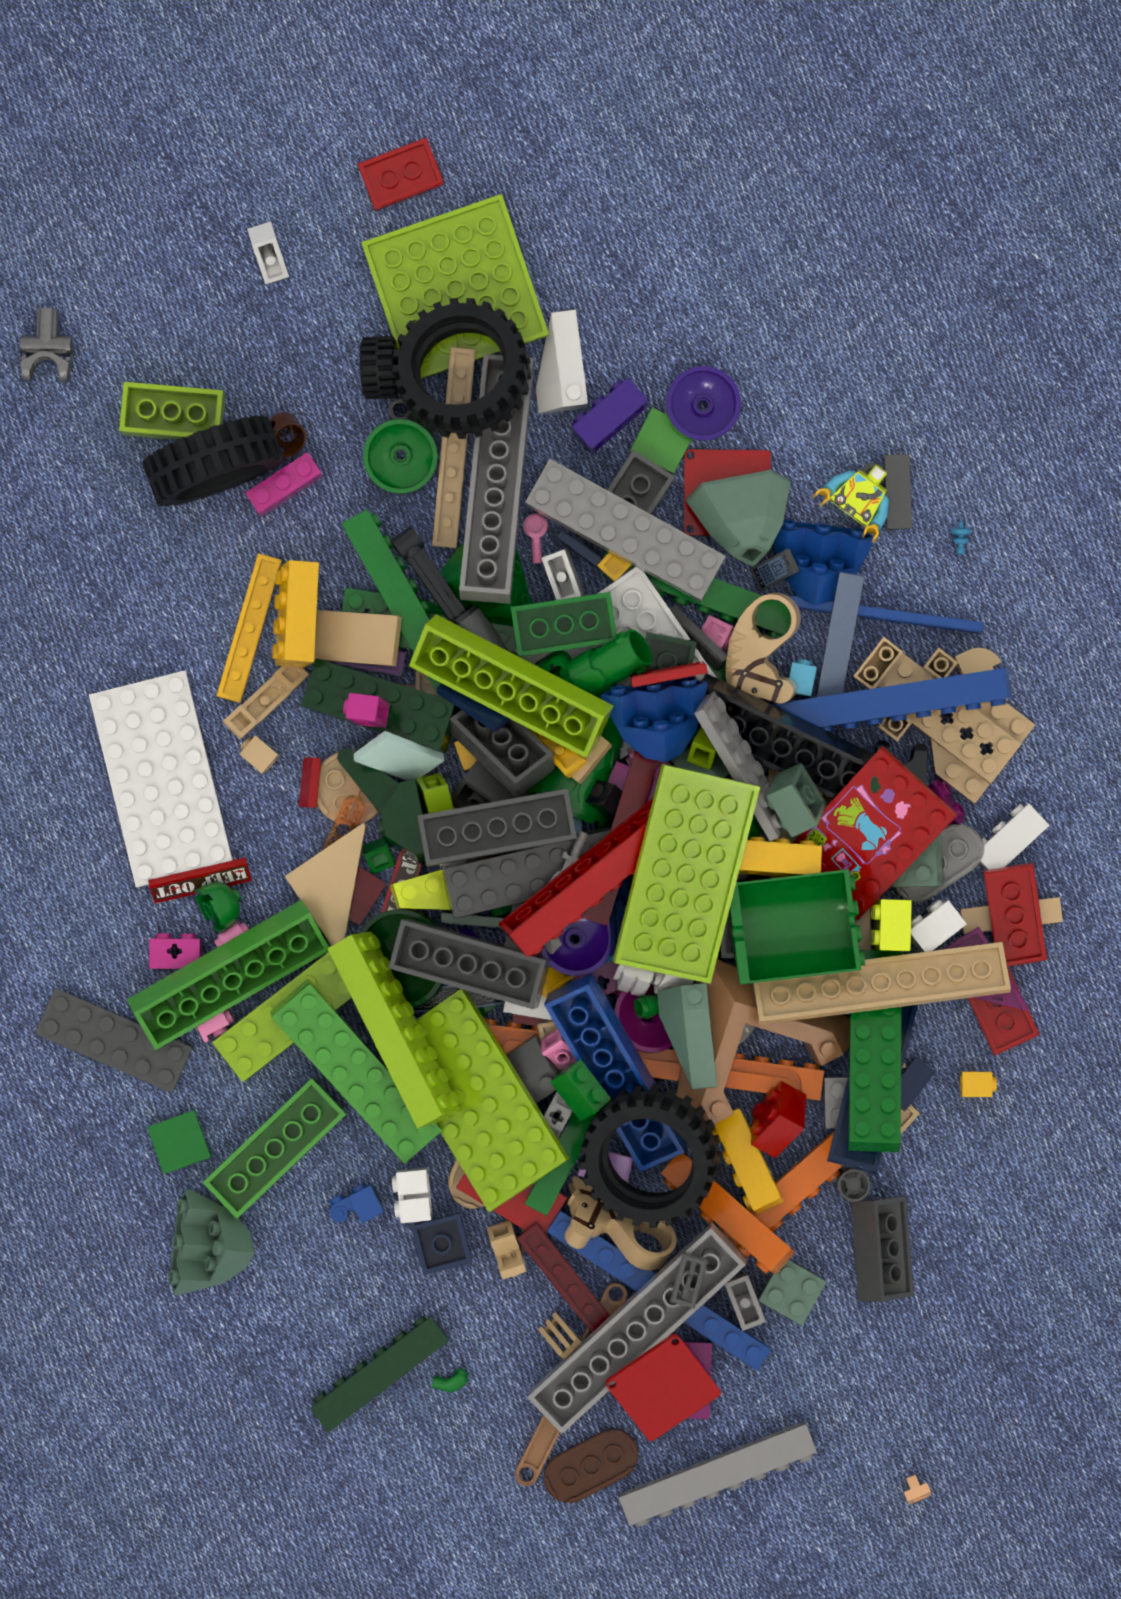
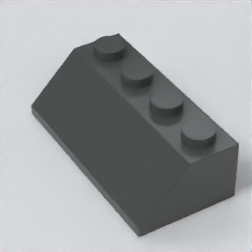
(882, 1249)

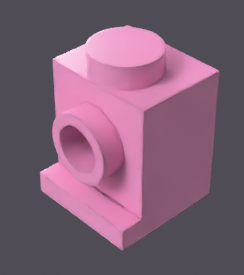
(216, 1025)
(557, 1050)

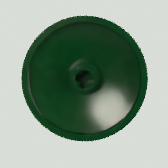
(385, 928)

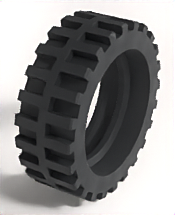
(446, 322)
(212, 460)
(633, 1202)

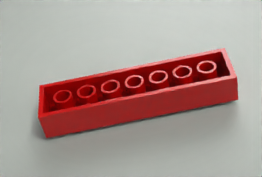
(578, 886)

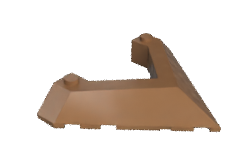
(730, 1010)

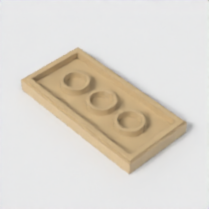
(357, 638)

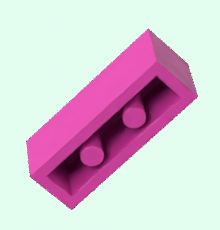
(284, 484)

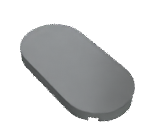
(960, 853)

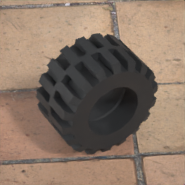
(376, 367)

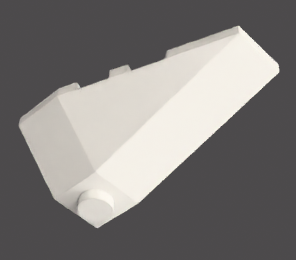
(561, 370)

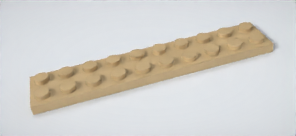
(887, 984)

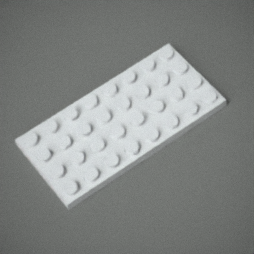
(160, 777)

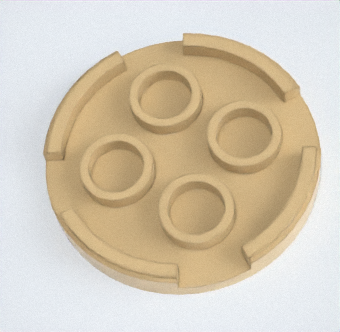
(337, 785)

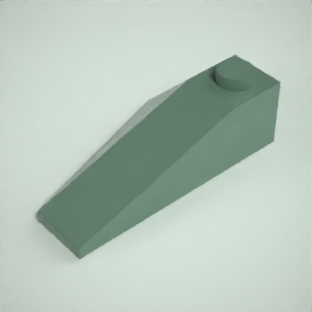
(688, 1025)

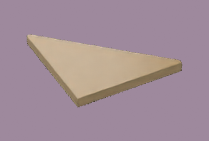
(329, 882)

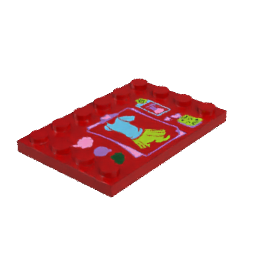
(878, 826)

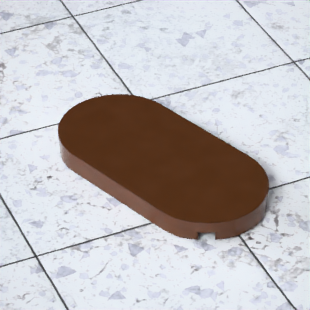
(591, 1465)

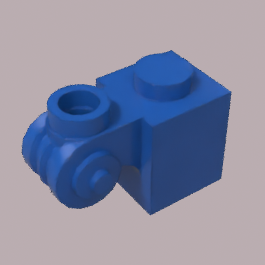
(362, 1201)

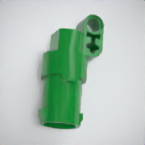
(602, 667)

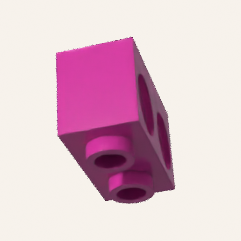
(366, 710)

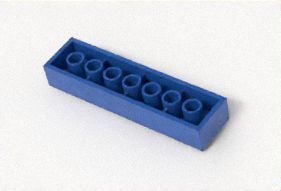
(606, 1050)

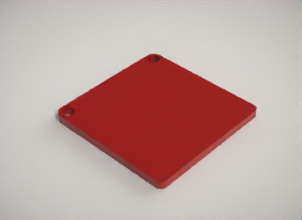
(716, 465)
(663, 1387)

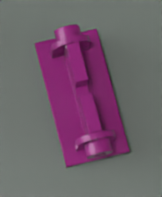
(944, 792)

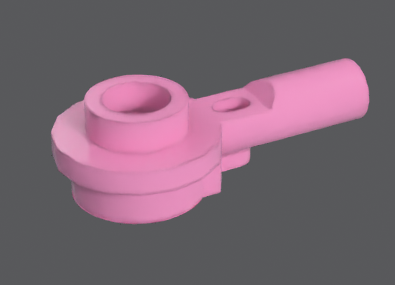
(535, 527)

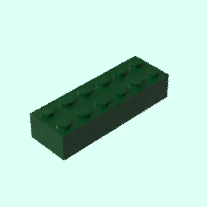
(411, 712)

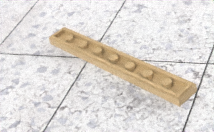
(453, 453)

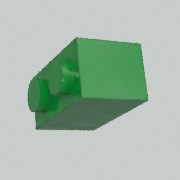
(580, 1090)

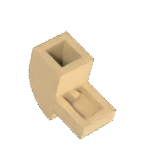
(976, 661)
(506, 1249)

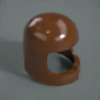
(280, 422)

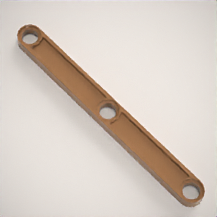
(546, 1433)

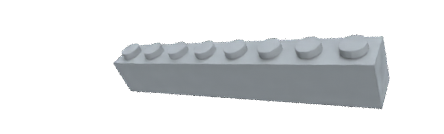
(717, 1473)

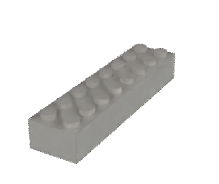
(625, 530)

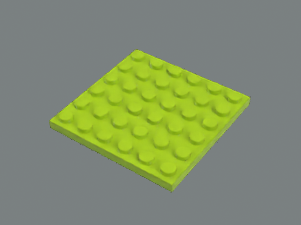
(458, 257)

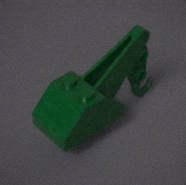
(395, 801)

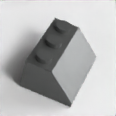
(534, 1068)

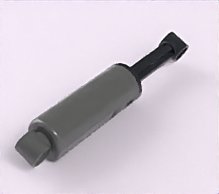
(410, 548)

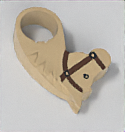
(749, 654)
(591, 1220)

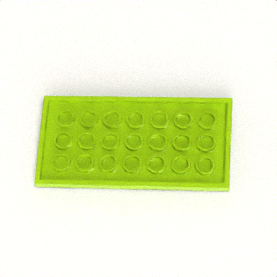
(686, 874)
(500, 1129)

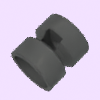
(853, 1184)

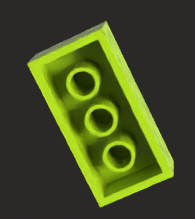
(169, 410)

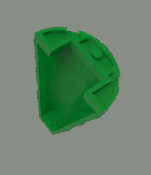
(579, 792)

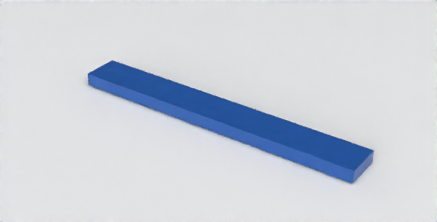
(899, 617)

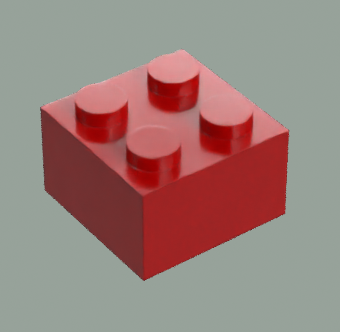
(778, 1119)

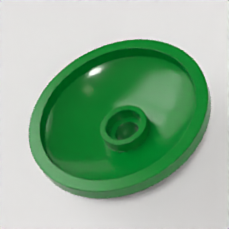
(396, 473)

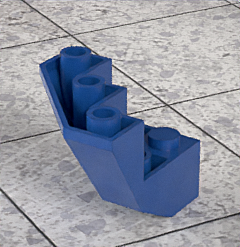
(820, 555)
(657, 716)

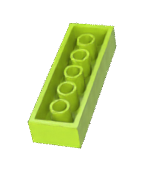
(259, 1038)

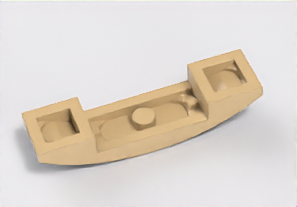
(265, 700)

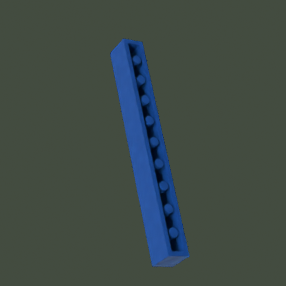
(904, 700)
(704, 1320)

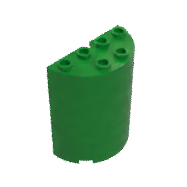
(795, 927)

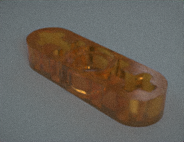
(356, 815)

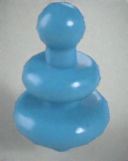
(960, 531)

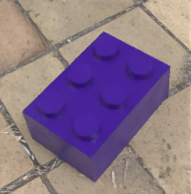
(609, 415)

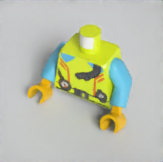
(859, 497)

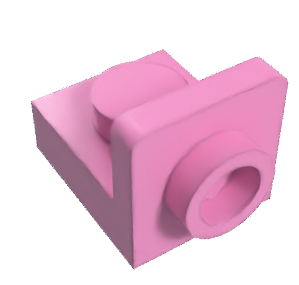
(718, 632)

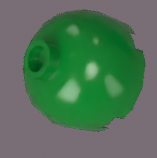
(219, 904)

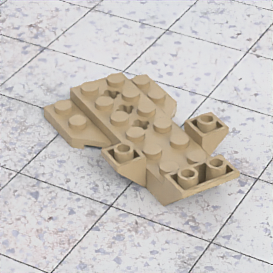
(954, 759)

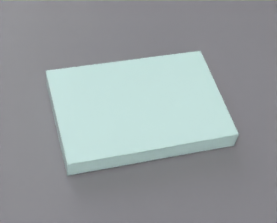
(398, 756)

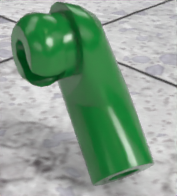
(453, 1383)

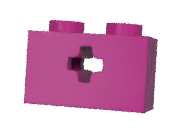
(160, 951)

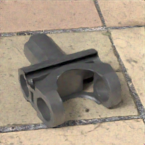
(46, 346)

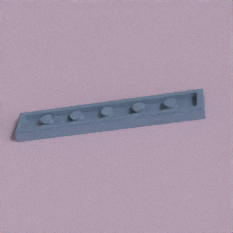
(840, 634)

